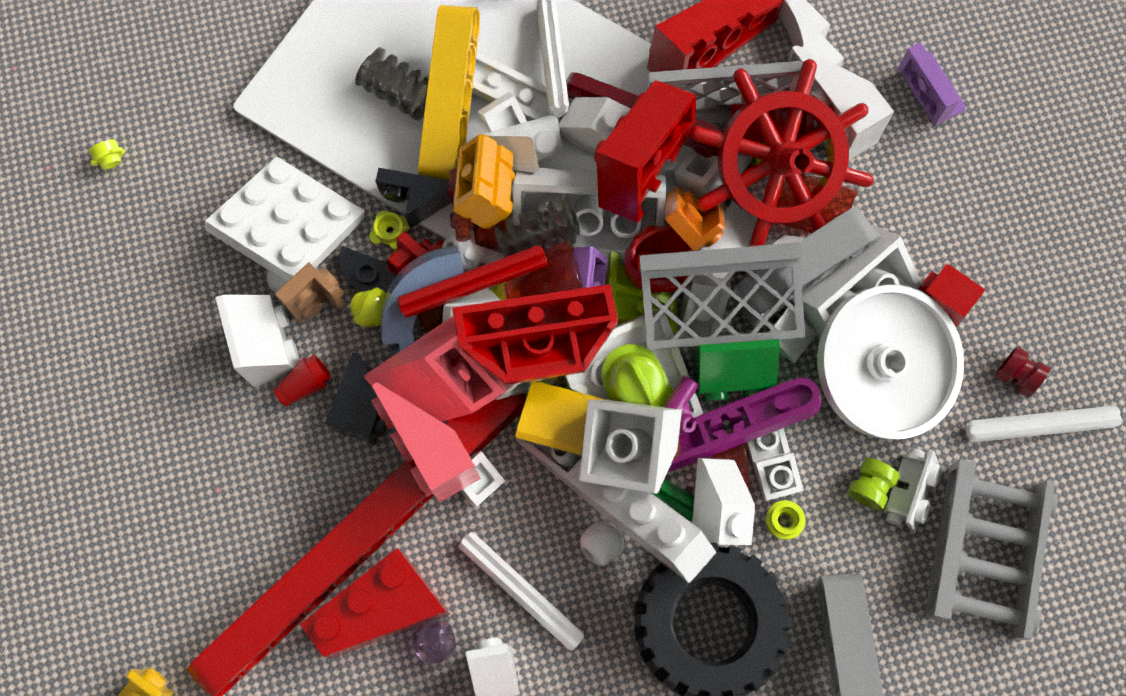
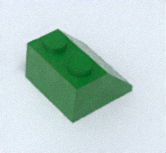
(735, 367)

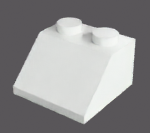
(257, 337)
(628, 444)

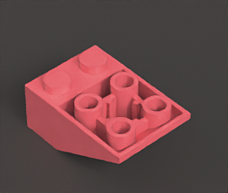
(438, 376)
(436, 449)

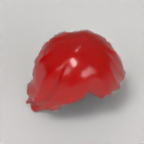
(653, 241)

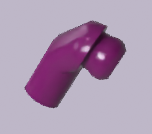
(679, 400)

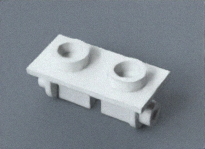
(912, 504)

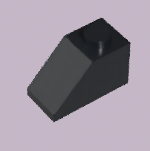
(352, 407)

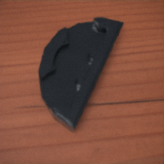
(363, 271)

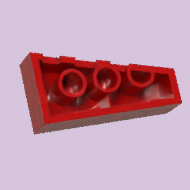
(709, 33)

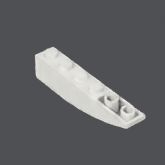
(635, 512)

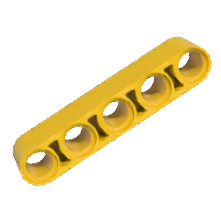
(449, 89)

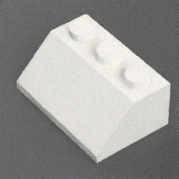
(880, 265)

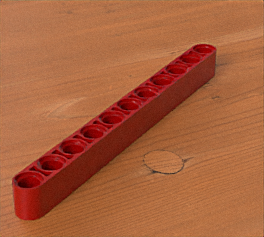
(334, 559)

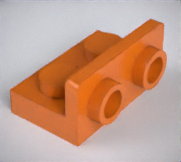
(690, 223)

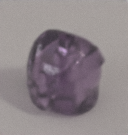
(434, 641)

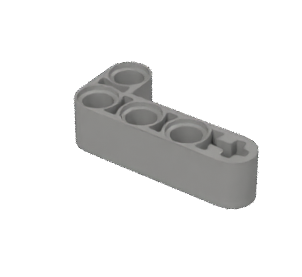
(820, 256)
(848, 636)

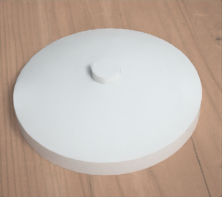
(890, 362)

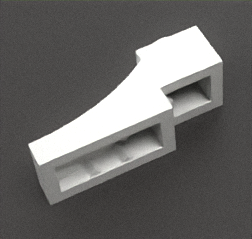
(808, 29)

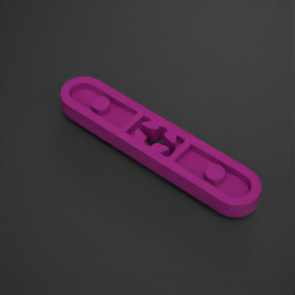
(764, 411)

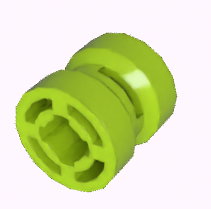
(873, 483)

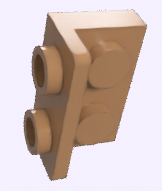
(307, 290)

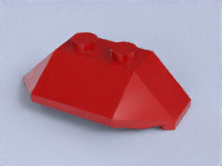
(537, 333)

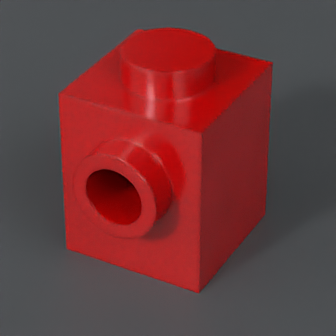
(952, 292)

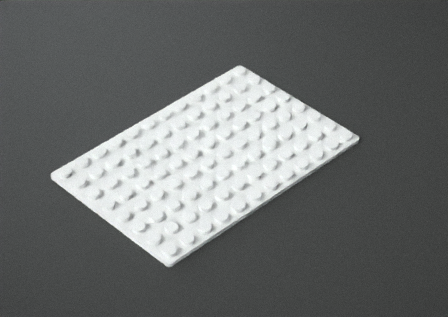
(312, 101)

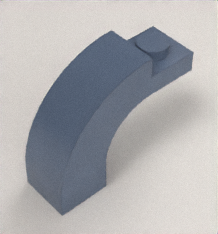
(419, 273)

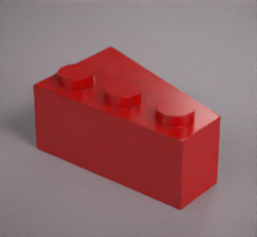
(640, 146)
(373, 607)

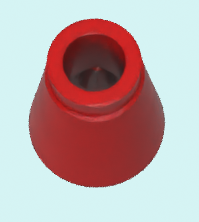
(303, 380)

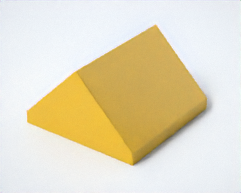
(554, 417)

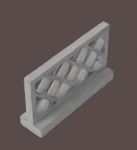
(714, 104)
(722, 261)

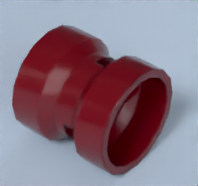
(1024, 373)

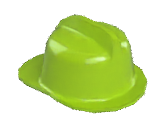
(635, 376)

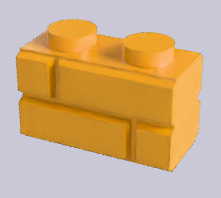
(484, 182)

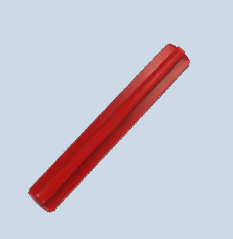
(472, 281)

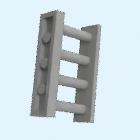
(952, 561)

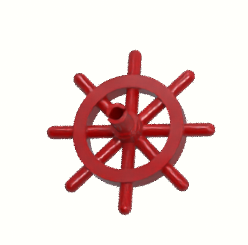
(782, 155)

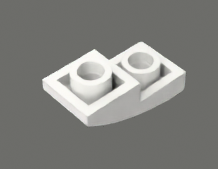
(774, 465)

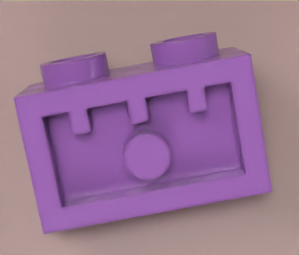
(930, 85)

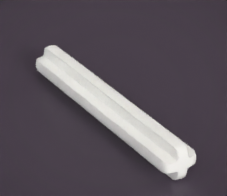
(552, 57)
(1043, 424)
(521, 591)

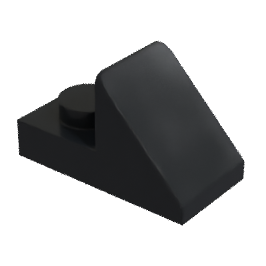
(424, 193)

